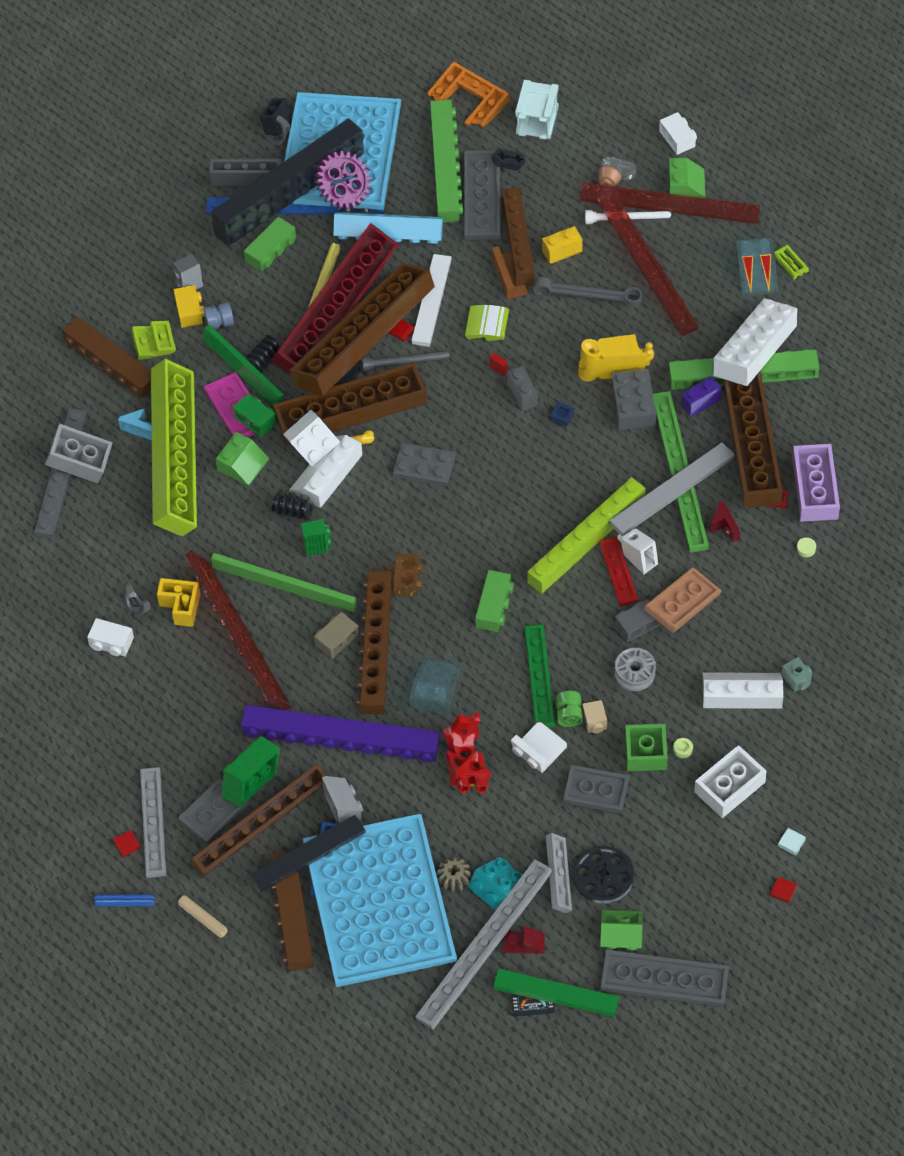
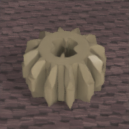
(446, 875)

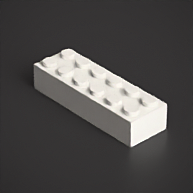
(755, 342)

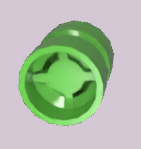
(569, 708)

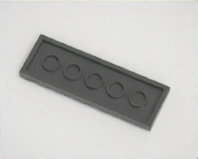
(481, 196)
(664, 978)

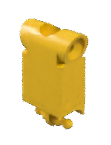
(612, 355)

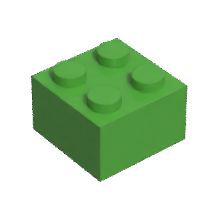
(646, 747)

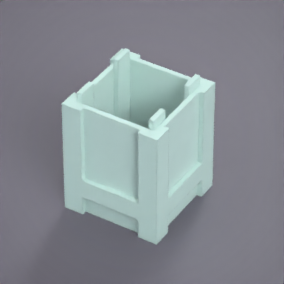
(537, 109)

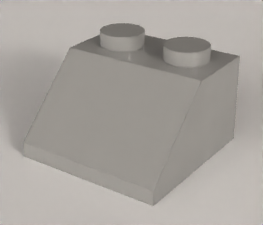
(341, 798)

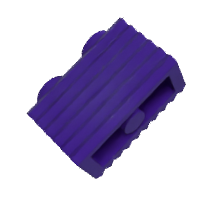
(701, 396)

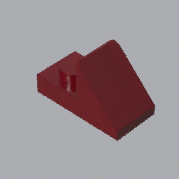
(724, 520)
(524, 942)

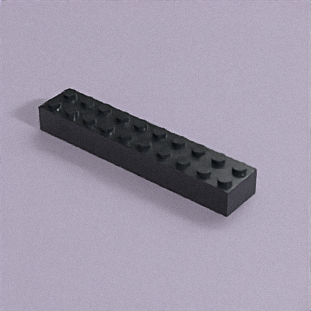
(283, 184)

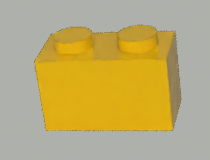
(562, 244)
(188, 306)

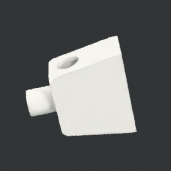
(639, 550)

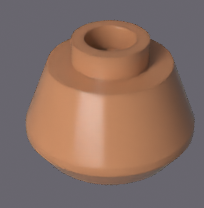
(609, 176)

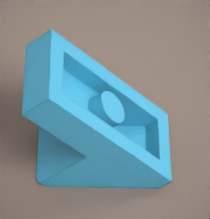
(136, 424)

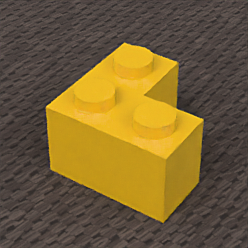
(182, 597)

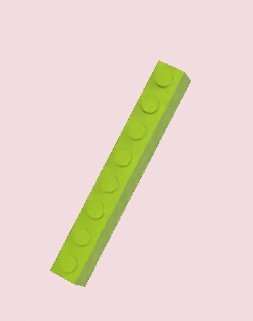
(583, 537)

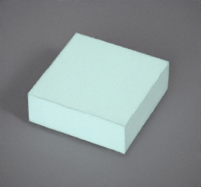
(791, 841)

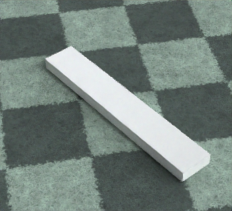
(431, 302)

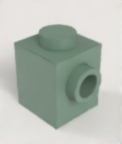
(797, 674)

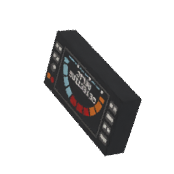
(528, 1006)

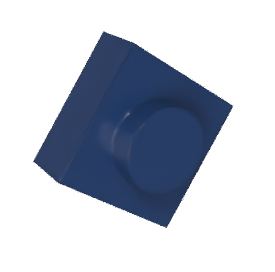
(562, 414)

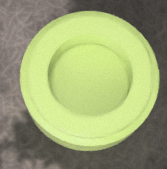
(806, 547)
(683, 747)

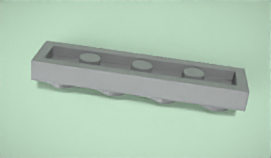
(560, 874)

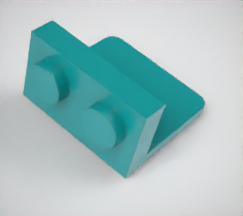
(494, 881)

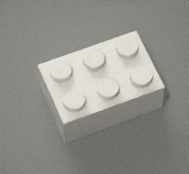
(730, 781)

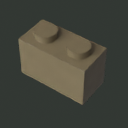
(336, 635)

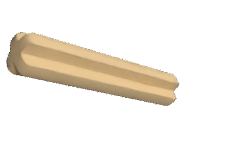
(202, 916)

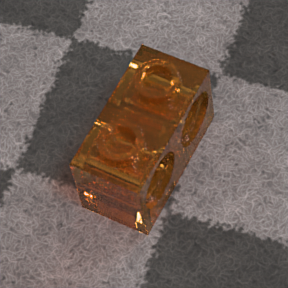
(407, 575)

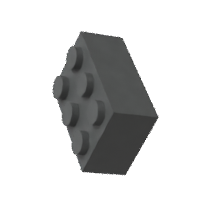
(633, 399)

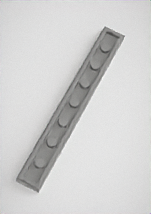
(671, 489)

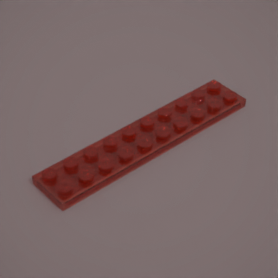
(238, 631)

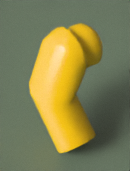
(366, 438)

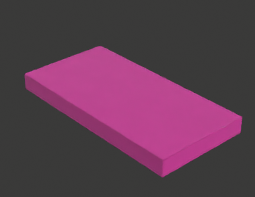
(224, 395)

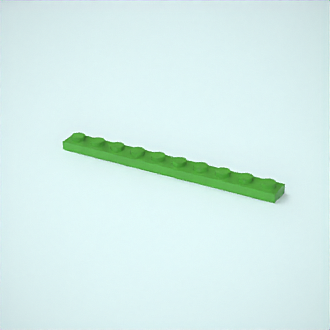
(677, 461)

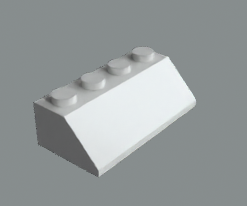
(326, 475)
(742, 690)

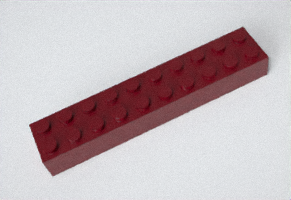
(338, 295)

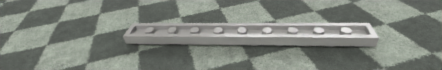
(483, 944)

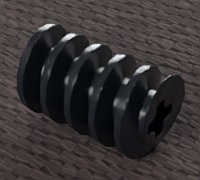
(263, 353)
(292, 505)

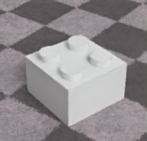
(311, 438)

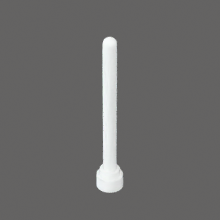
(591, 216)

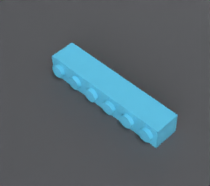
(395, 226)

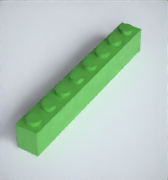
(445, 160)
(779, 367)

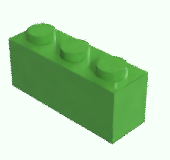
(270, 244)
(494, 601)

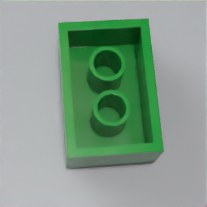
(250, 771)

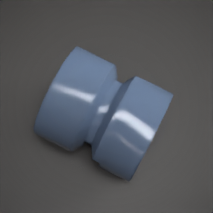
(219, 316)

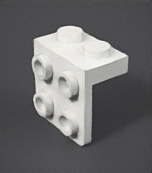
(539, 747)

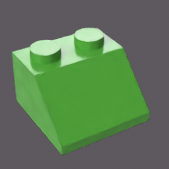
(686, 178)
(241, 459)
(621, 929)

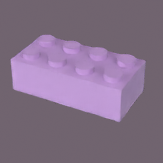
(815, 482)

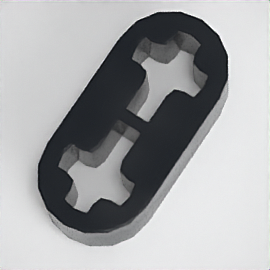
(508, 159)

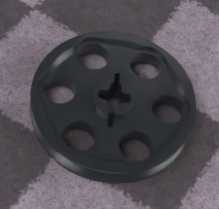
(611, 877)

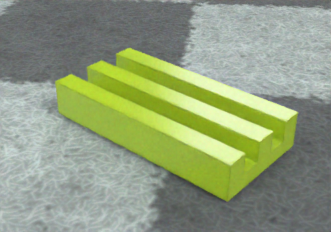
(793, 273)

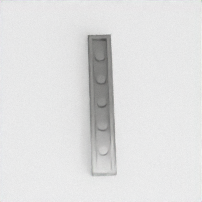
(153, 822)

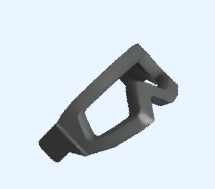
(284, 124)
(130, 593)

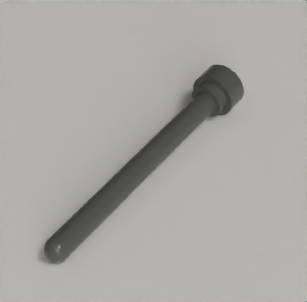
(369, 363)

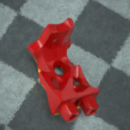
(461, 769)

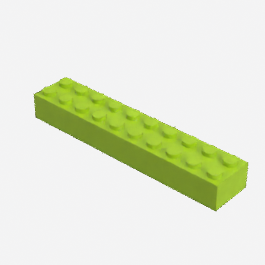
(173, 448)

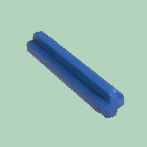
(124, 900)

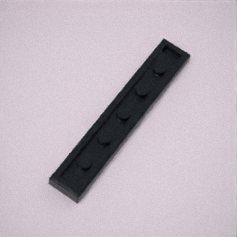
(308, 853)

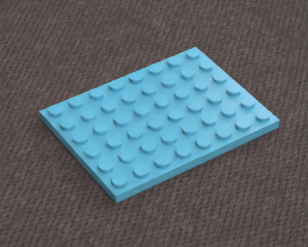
(378, 119)
(382, 903)

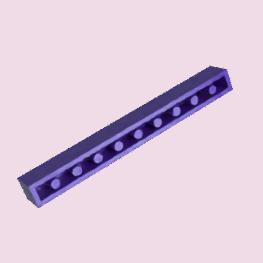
(340, 733)

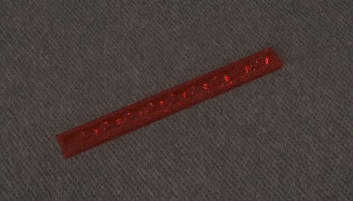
(674, 203)
(647, 263)

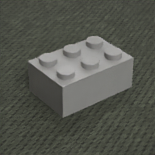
(78, 453)

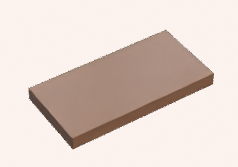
(682, 600)

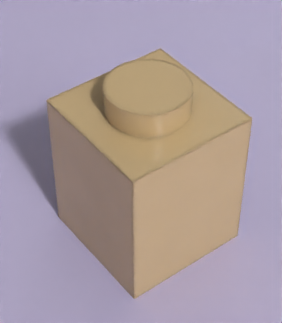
(594, 716)

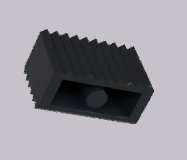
(276, 107)

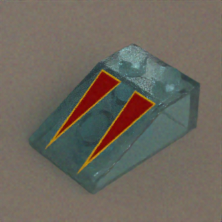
(756, 266)

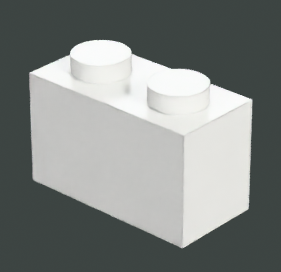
(677, 133)
(110, 637)

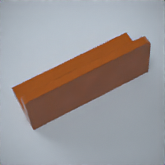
(505, 272)

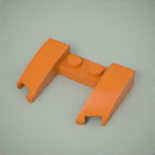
(492, 97)

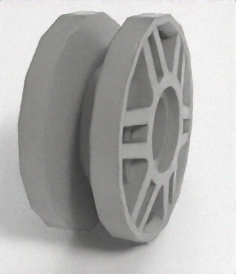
(638, 659)

